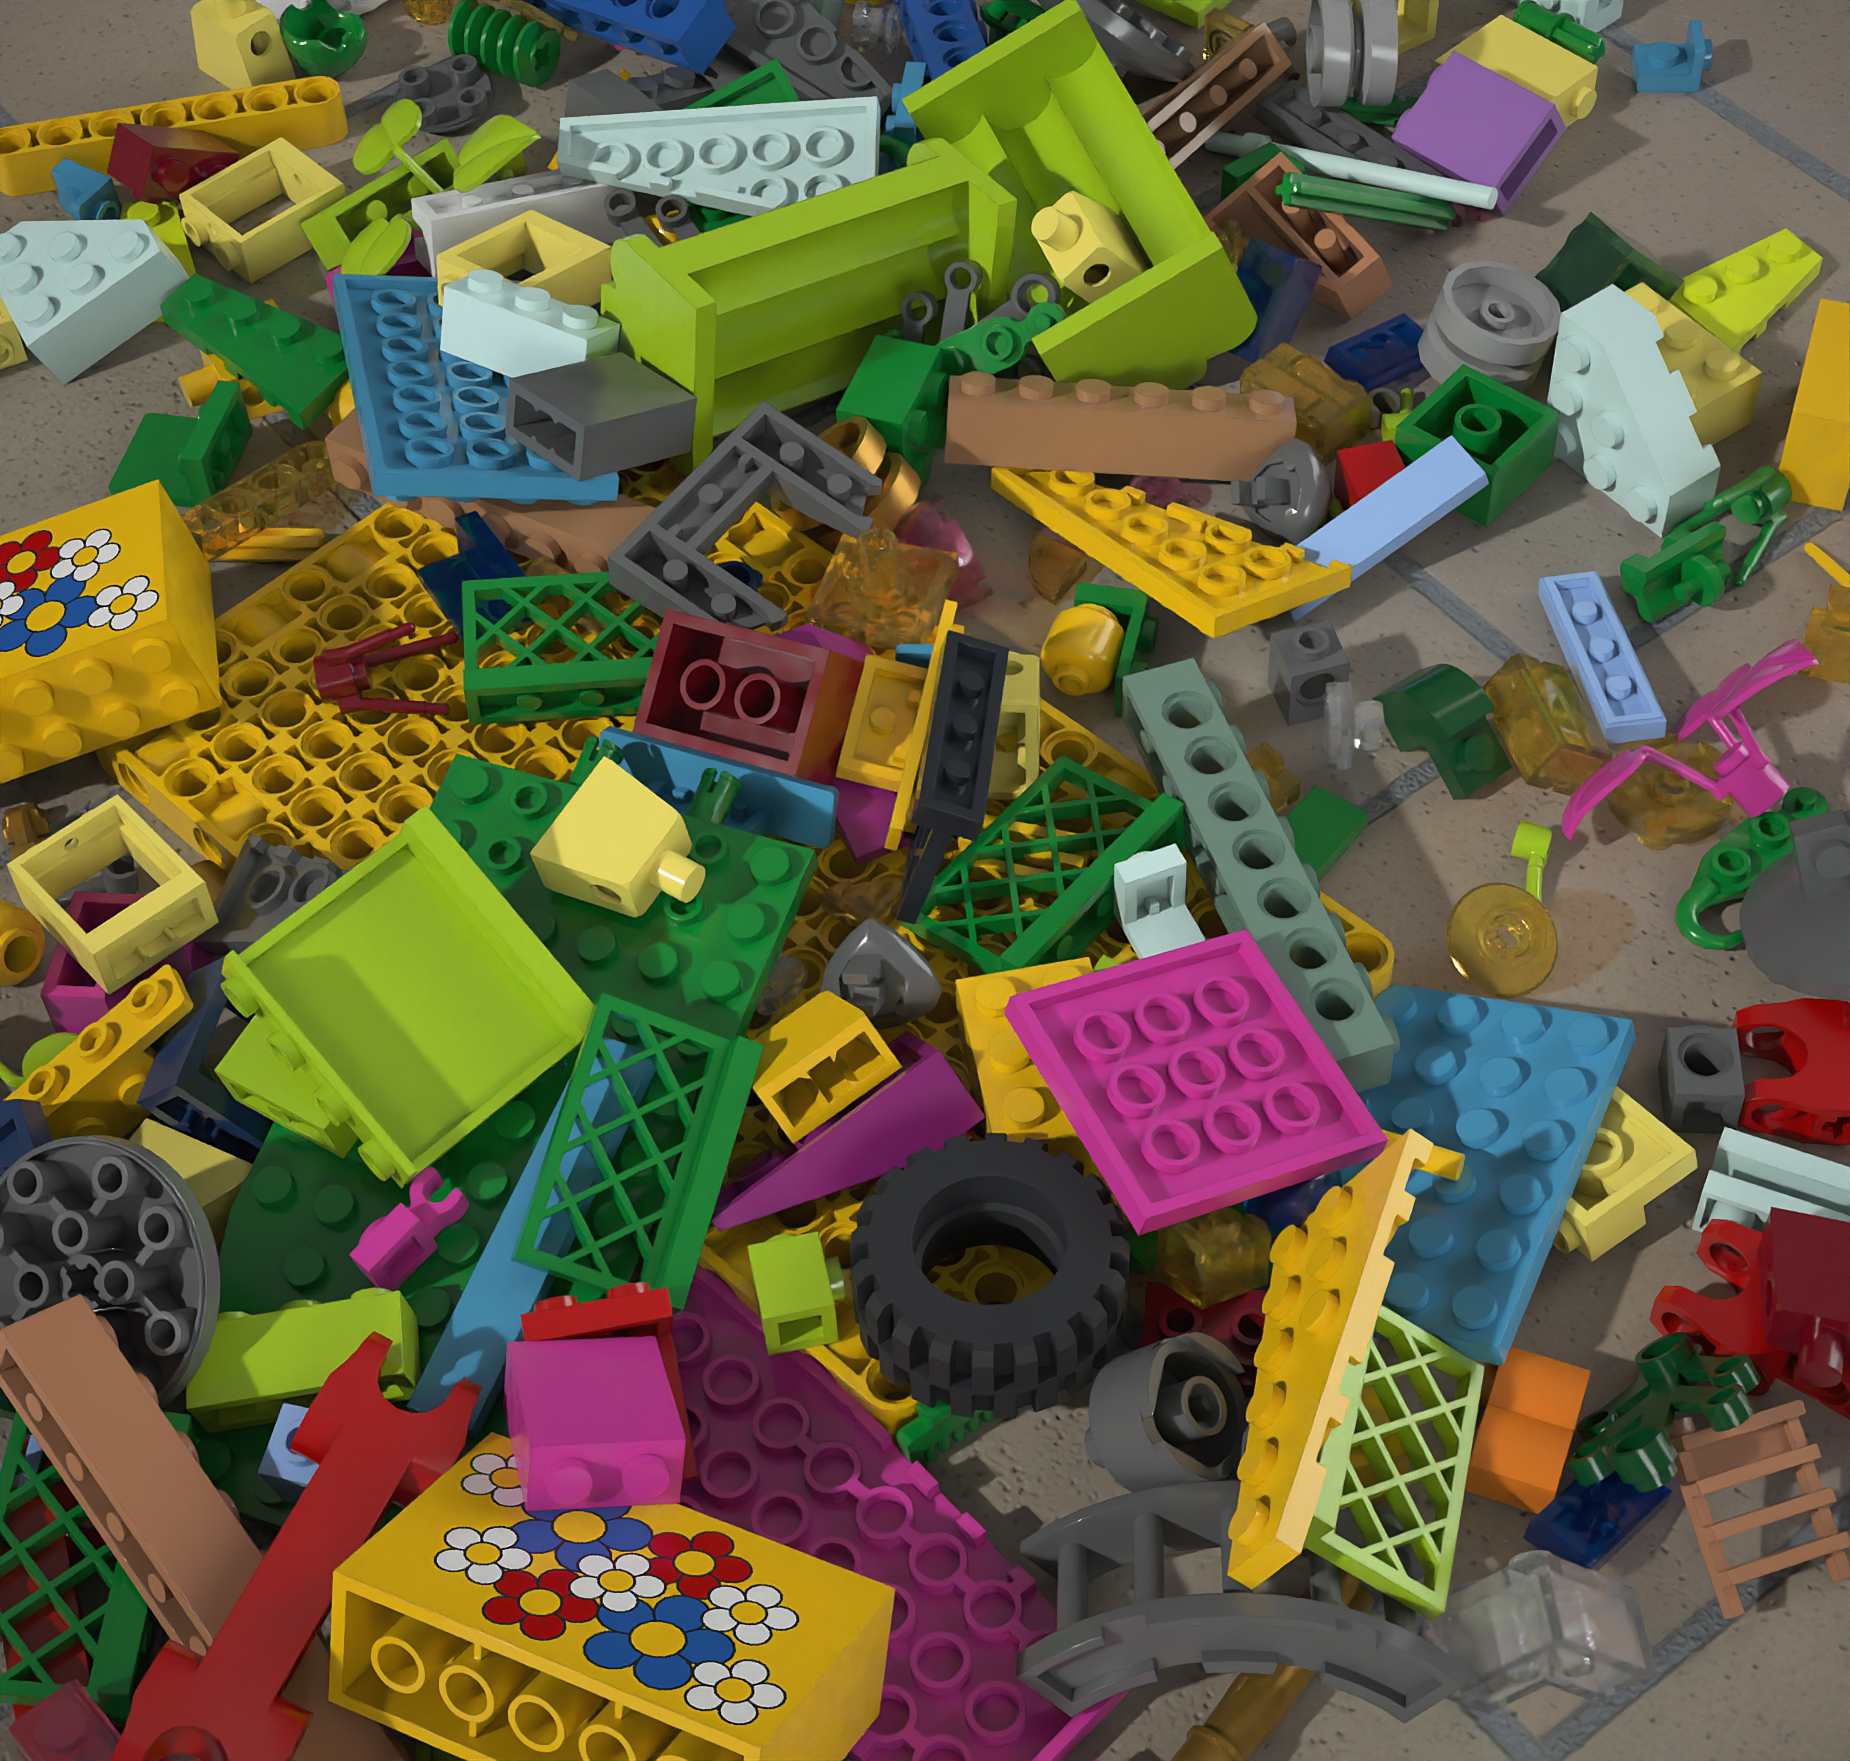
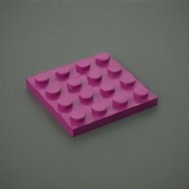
(1193, 1080)

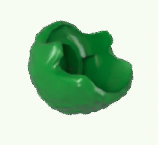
(323, 38)

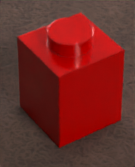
(1363, 470)

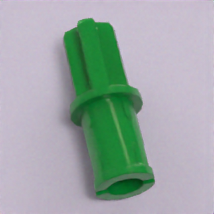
(1561, 30)

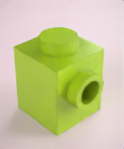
(796, 1291)

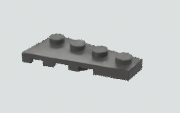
(808, 49)
(262, 892)

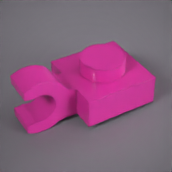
(404, 1239)

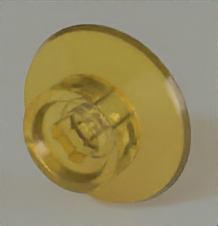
(1483, 954)

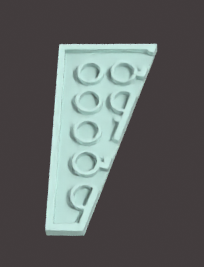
(729, 155)

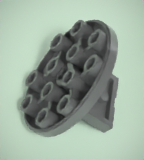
(1133, 41)
(1800, 910)
(126, 1237)

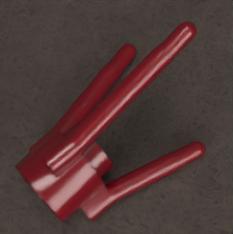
(347, 672)

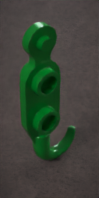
(995, 342)
(1738, 860)

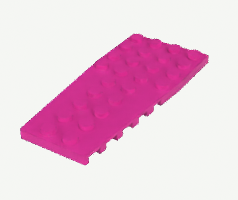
(820, 1474)

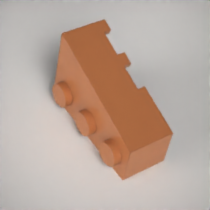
(1351, 269)

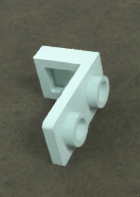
(1152, 902)

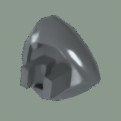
(1286, 493)
(882, 976)

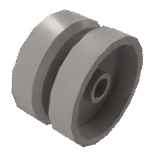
(1351, 50)
(1492, 322)

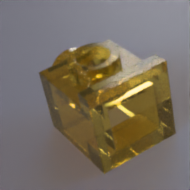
(1829, 637)
(1214, 1256)

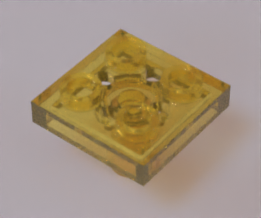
(879, 584)

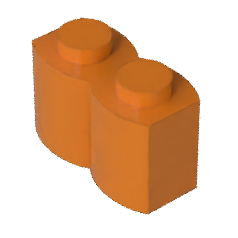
(1525, 1429)

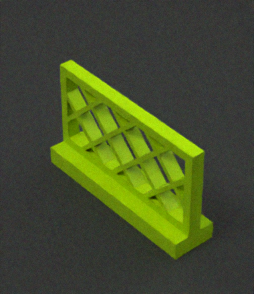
(1443, 1480)

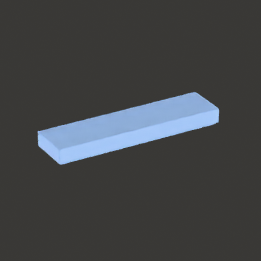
(1395, 513)
(1601, 658)

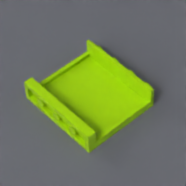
(410, 999)

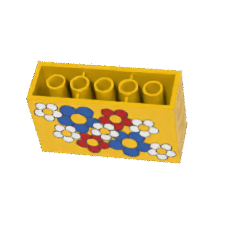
(102, 629)
(600, 1631)

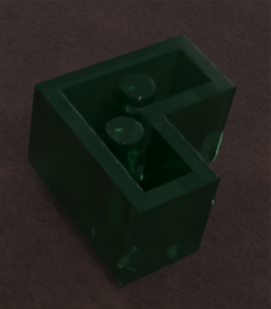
(1603, 256)

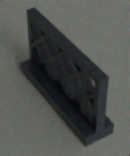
(954, 760)

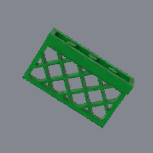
(544, 691)
(1087, 903)
(699, 1164)
(126, 1619)

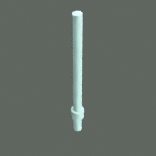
(1362, 171)

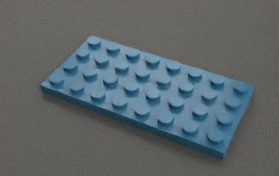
(430, 416)

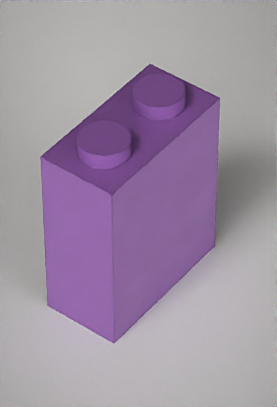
(1480, 128)

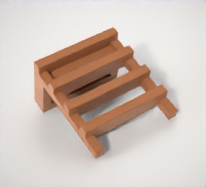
(1758, 1447)

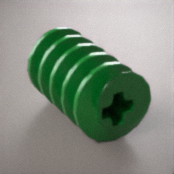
(504, 42)

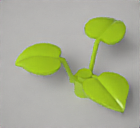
(481, 156)

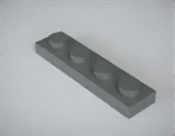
(1331, 130)

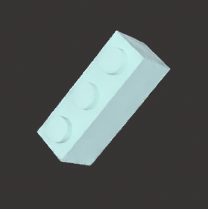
(519, 327)

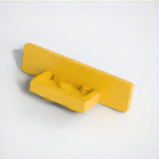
(890, 727)
(102, 1072)

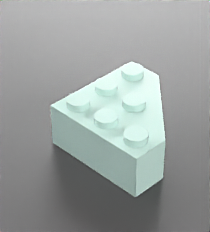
(84, 287)
(1627, 414)

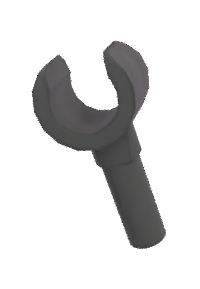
(1286, 36)
(1382, 400)
(114, 878)

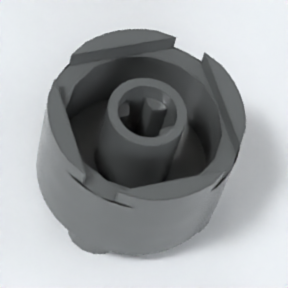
(1169, 1414)

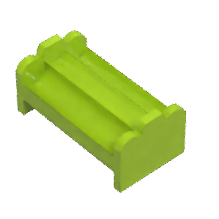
(1056, 119)
(799, 292)

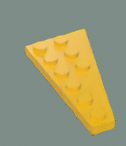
(1176, 555)
(1317, 1320)

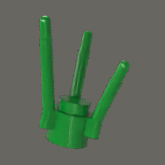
(1752, 501)

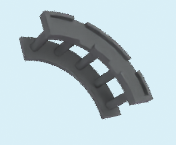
(1224, 1630)

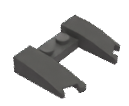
(671, 90)
(768, 453)

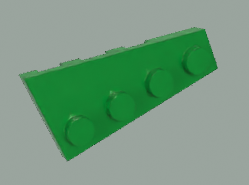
(274, 350)

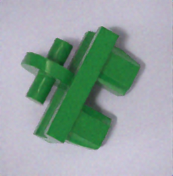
(1684, 570)

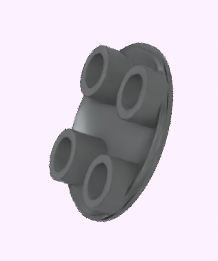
(447, 93)

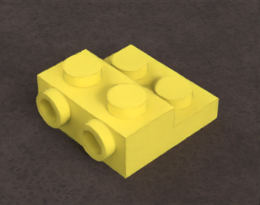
(1625, 1169)

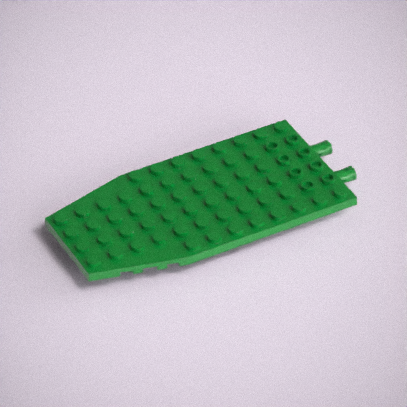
(680, 959)

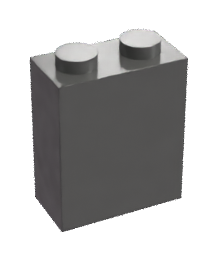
(600, 415)

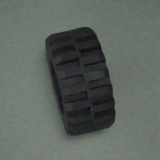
(999, 1352)

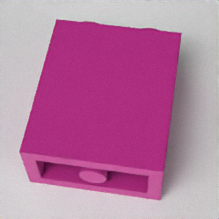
(593, 1423)

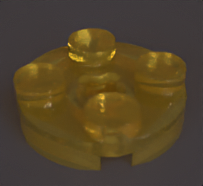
(1670, 818)

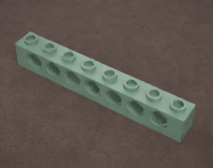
(1252, 862)

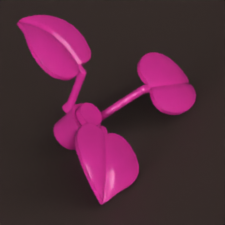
(1742, 769)

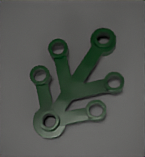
(1636, 1425)

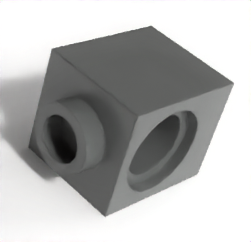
(1301, 666)
(1705, 1100)

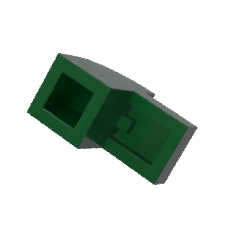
(1446, 715)

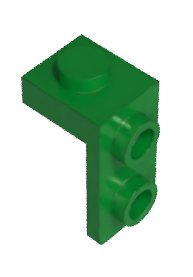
(1132, 612)

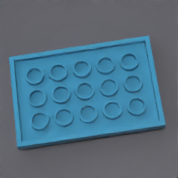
(1524, 1104)

